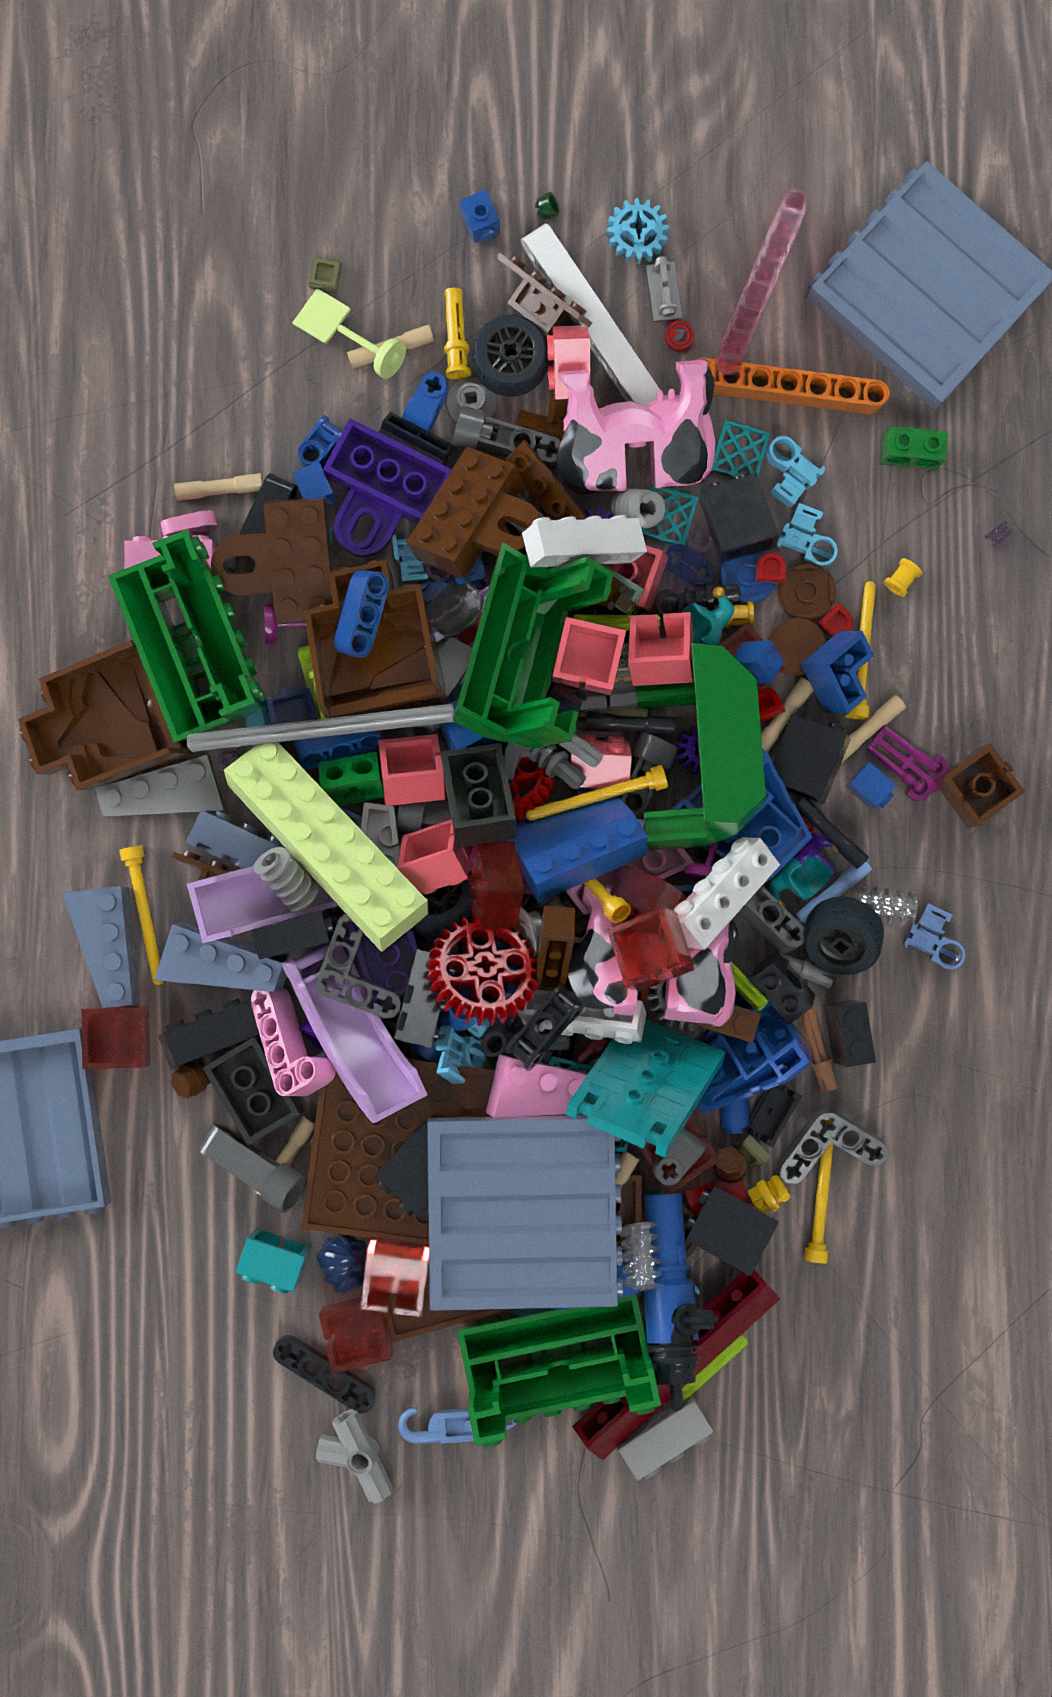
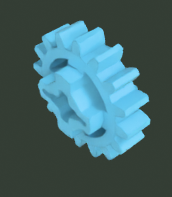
(648, 231)

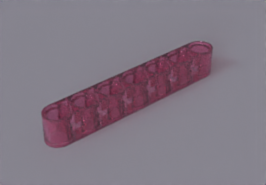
(764, 270)

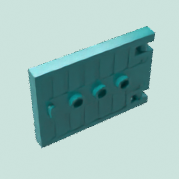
(647, 1086)

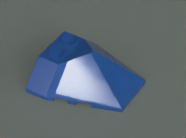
(776, 822)
(749, 1067)

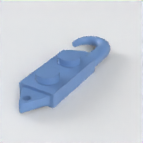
(444, 1427)

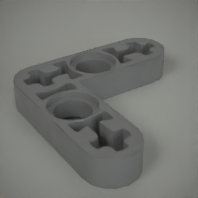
(342, 973)
(830, 1134)

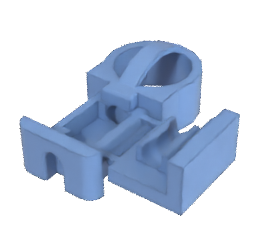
(927, 937)

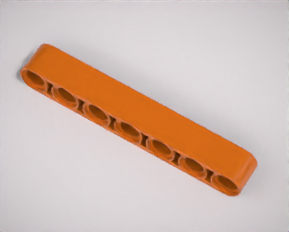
(801, 394)

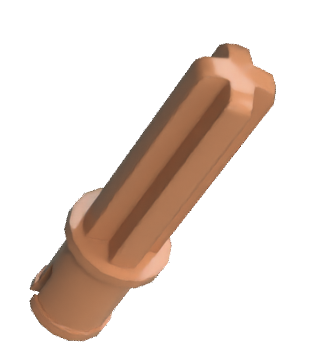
(819, 1053)

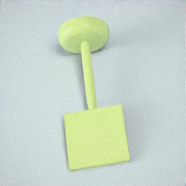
(324, 316)

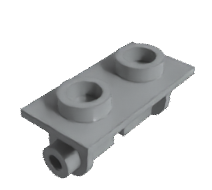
(664, 290)

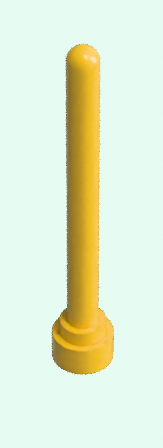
(861, 711)
(653, 779)
(133, 859)
(614, 907)
(816, 1249)

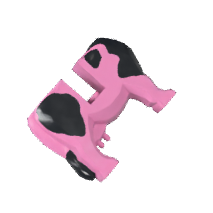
(675, 426)
(697, 996)

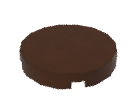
(807, 592)
(795, 642)

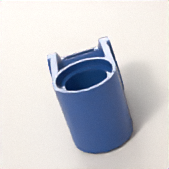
(425, 406)
(321, 441)

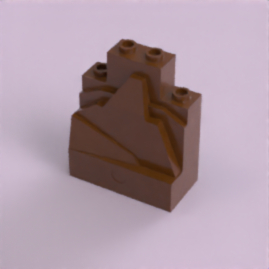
(401, 666)
(99, 721)

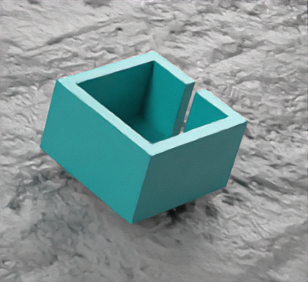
(270, 1264)

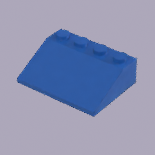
(577, 846)

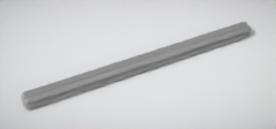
(321, 727)

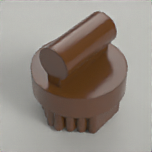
(190, 1079)
(731, 1166)

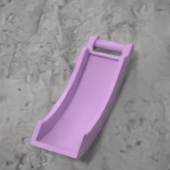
(242, 902)
(356, 1041)

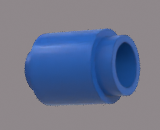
(735, 1116)

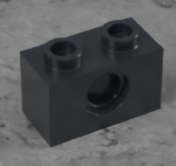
(783, 987)

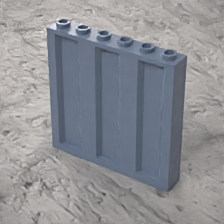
(929, 284)
(49, 1131)
(522, 1213)

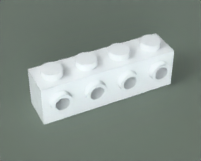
(568, 539)
(725, 891)
(592, 1021)

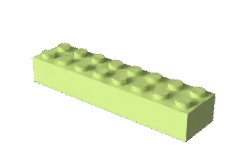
(327, 843)

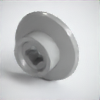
(466, 388)
(530, 927)

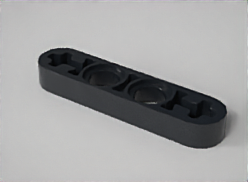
(321, 1378)

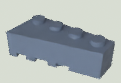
(229, 840)
(107, 941)
(217, 962)

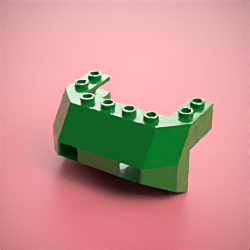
(519, 646)
(190, 650)
(727, 747)
(558, 1366)

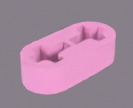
(194, 522)

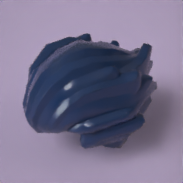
(343, 1262)

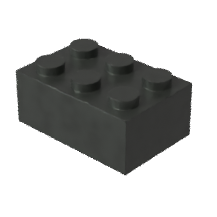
(479, 795)
(249, 1092)

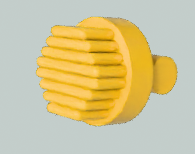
(769, 1194)

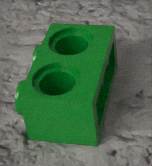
(914, 448)
(352, 778)

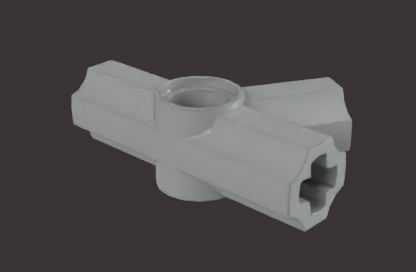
(346, 1452)

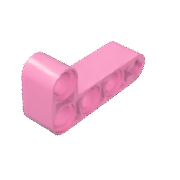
(284, 1047)

